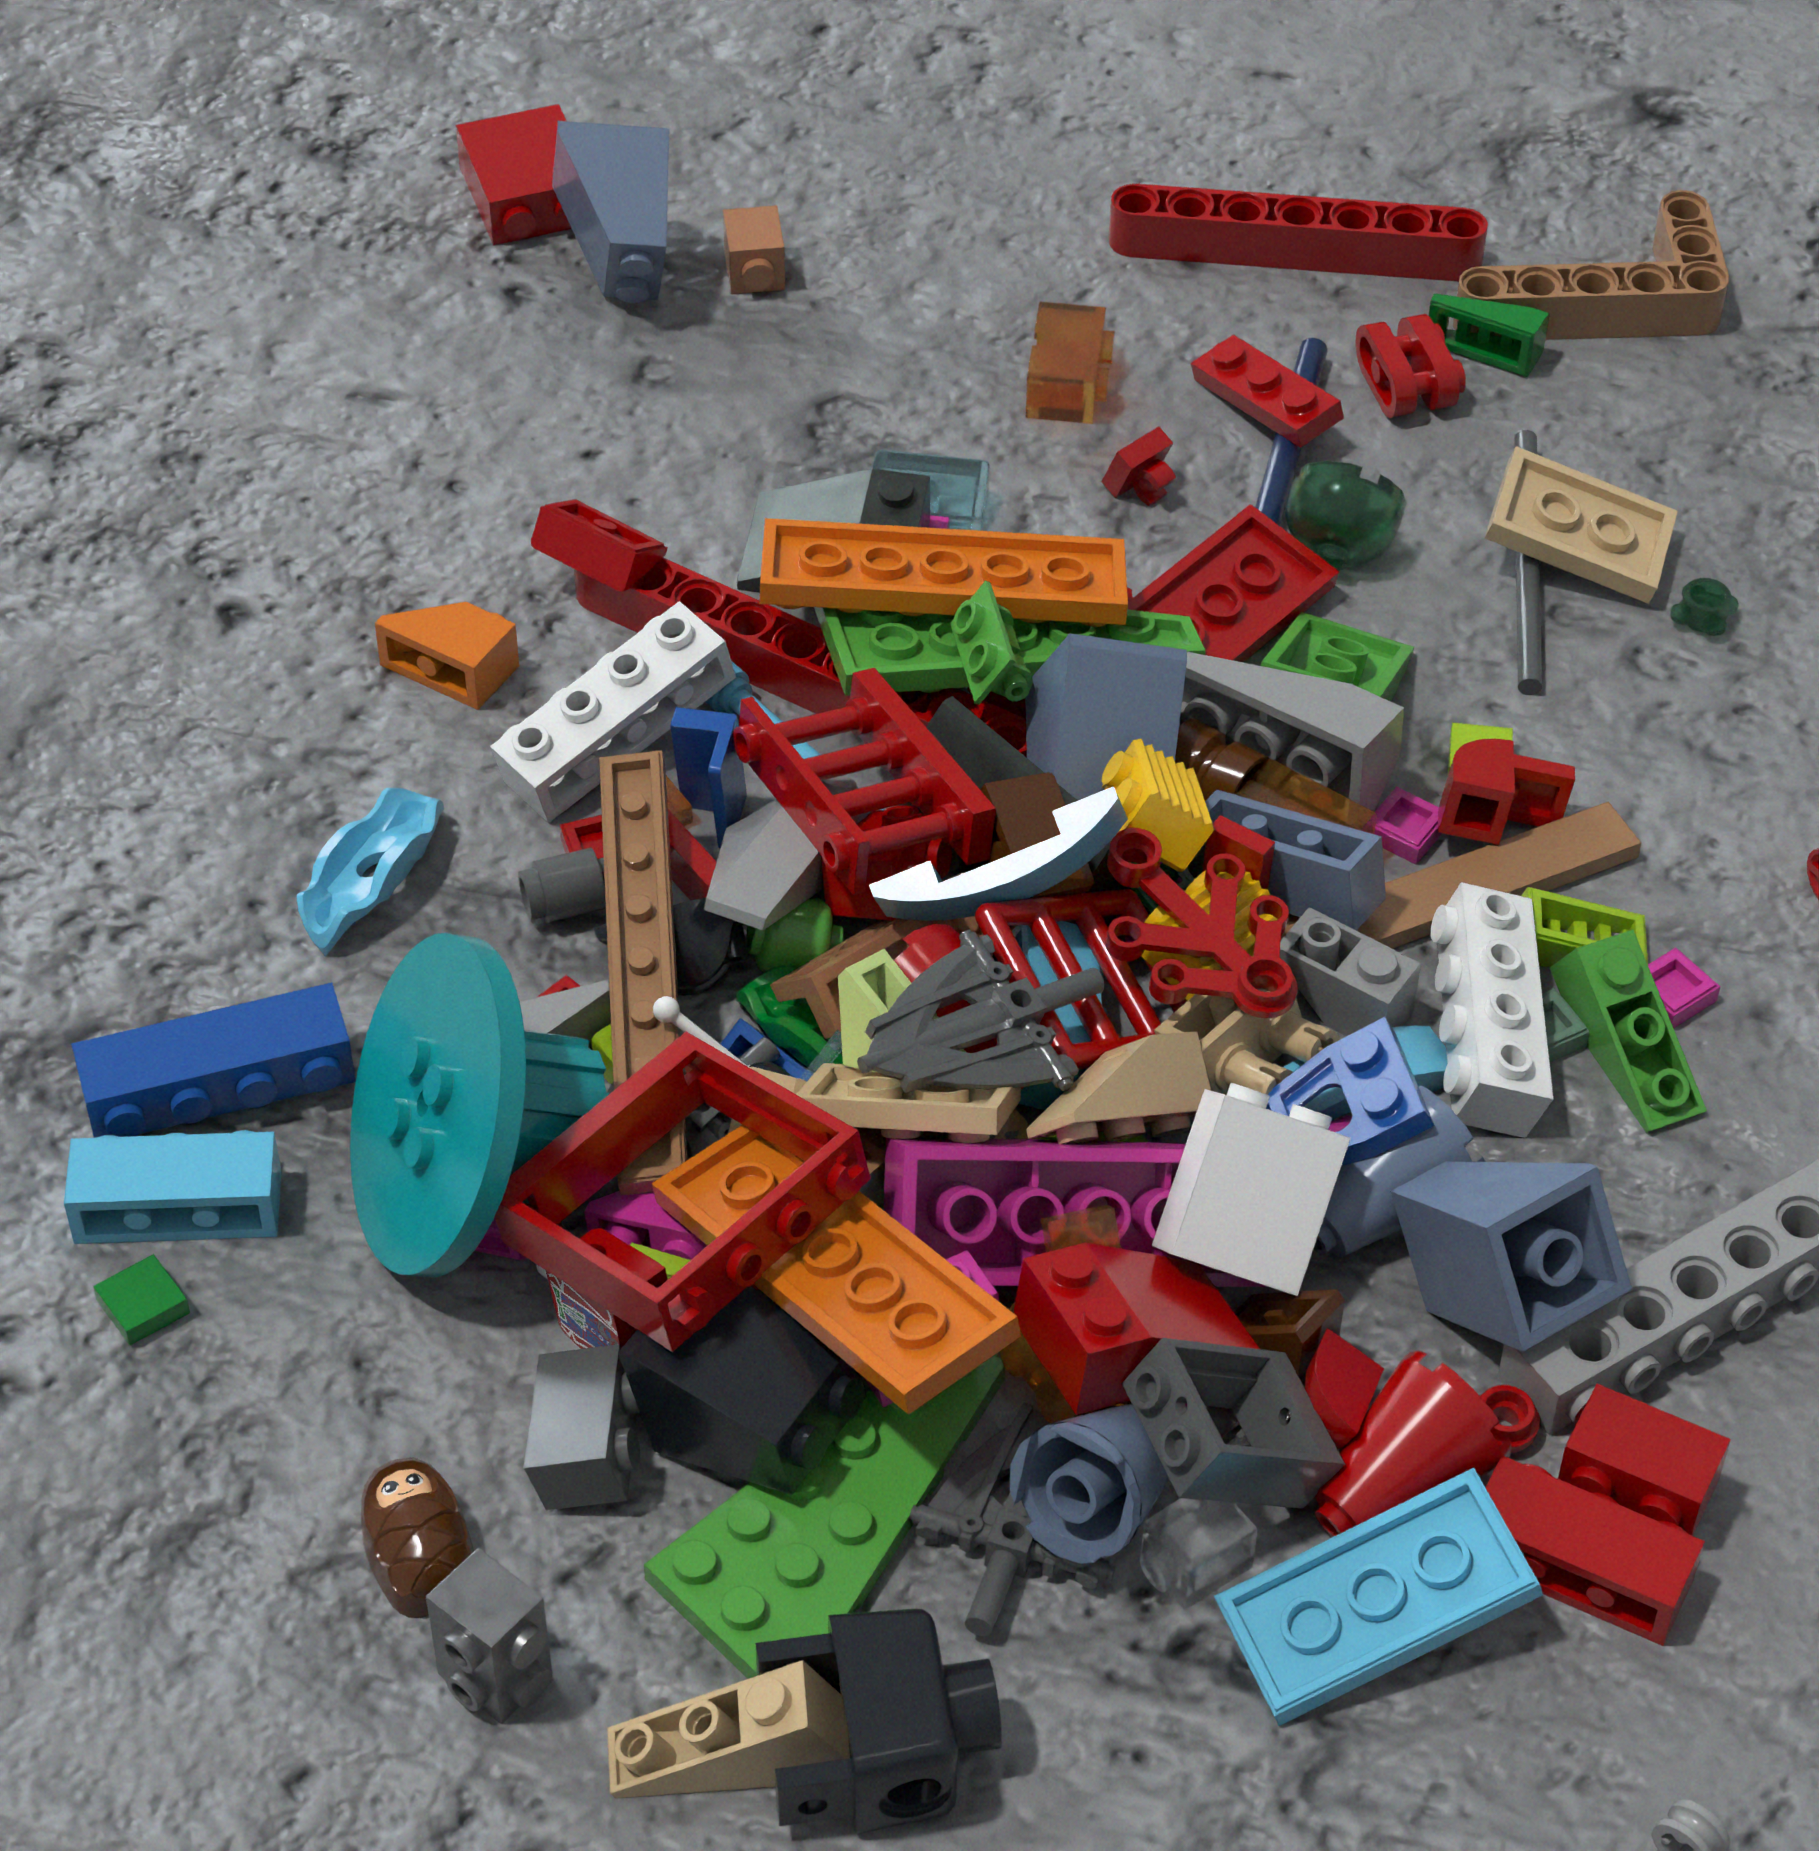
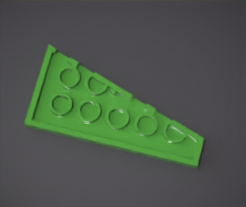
(924, 656)
(784, 1561)

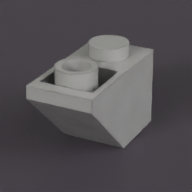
(1348, 974)

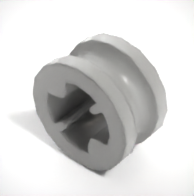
(1690, 1829)

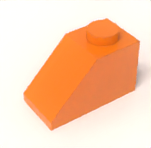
(450, 649)

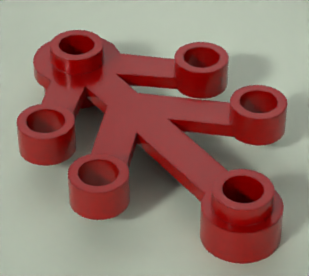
(1201, 933)

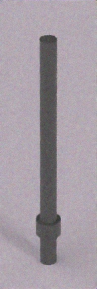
(1528, 604)

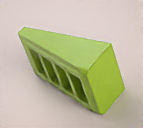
(1577, 916)

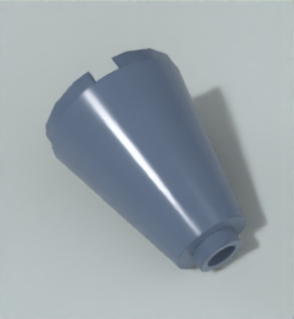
(1361, 1200)
(1087, 1483)

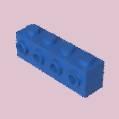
(214, 1062)

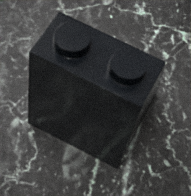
(744, 1394)

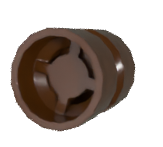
(1214, 762)

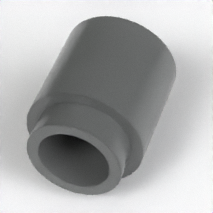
(563, 886)

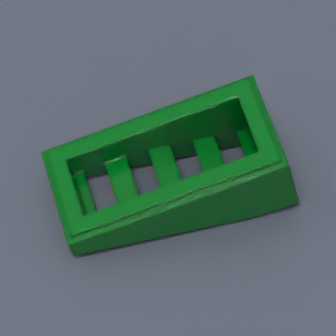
(1521, 330)

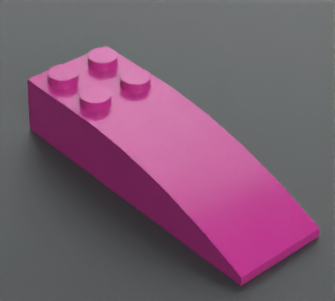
(998, 1190)

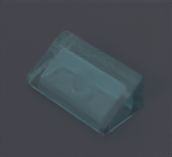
(956, 484)

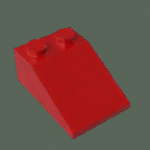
(1104, 1308)

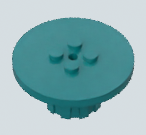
(454, 1103)

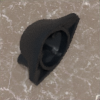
(703, 945)

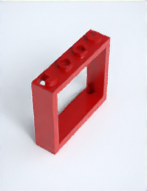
(628, 1125)

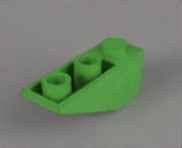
(1629, 1029)

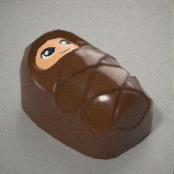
(411, 1532)

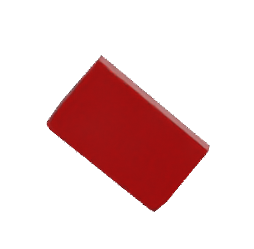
(595, 544)

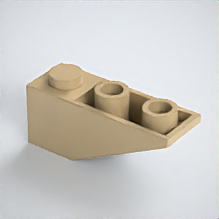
(1130, 1088)
(730, 1736)

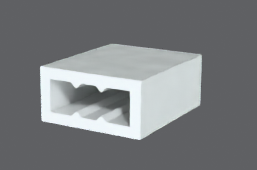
(1252, 1188)

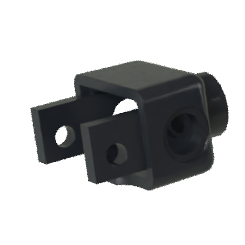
(901, 1716)

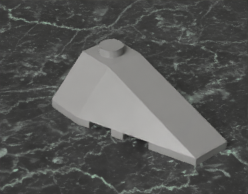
(1300, 720)
(767, 865)

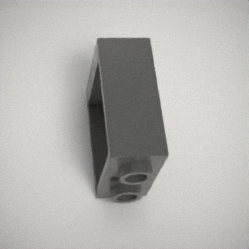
(1260, 1387)

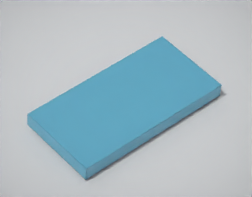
(1378, 1596)

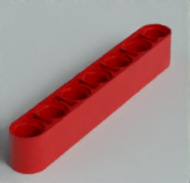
(1296, 232)

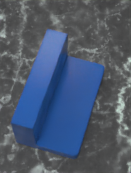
(708, 764)

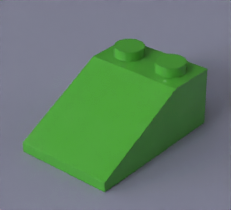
(1341, 654)

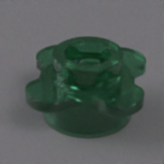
(1705, 606)

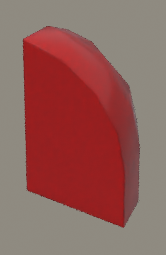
(1341, 1386)

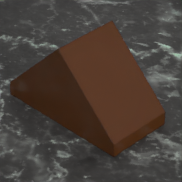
(1292, 1322)

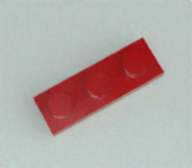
(1267, 390)

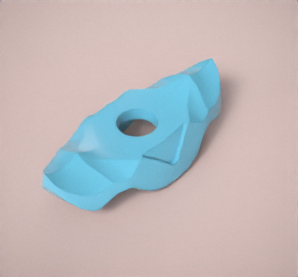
(390, 835)

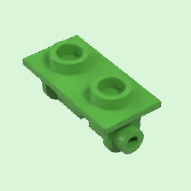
(990, 648)

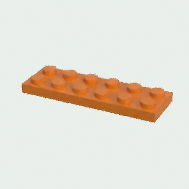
(940, 568)
(855, 1280)

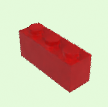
(1596, 1550)

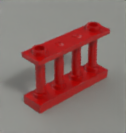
(896, 743)

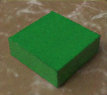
(141, 1299)

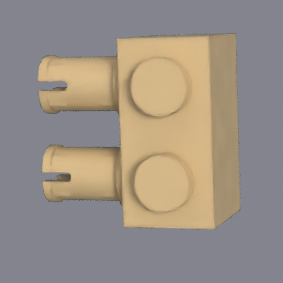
(1242, 1046)

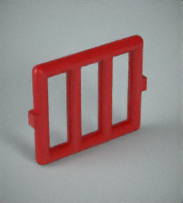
(1087, 911)

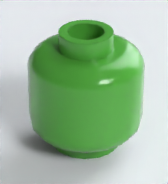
(795, 937)

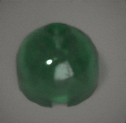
(1343, 515)

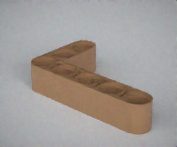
(1661, 298)

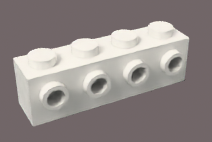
(612, 710)
(1492, 1010)

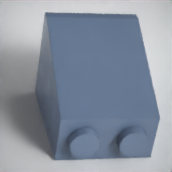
(616, 202)
(1096, 701)
(1512, 1246)

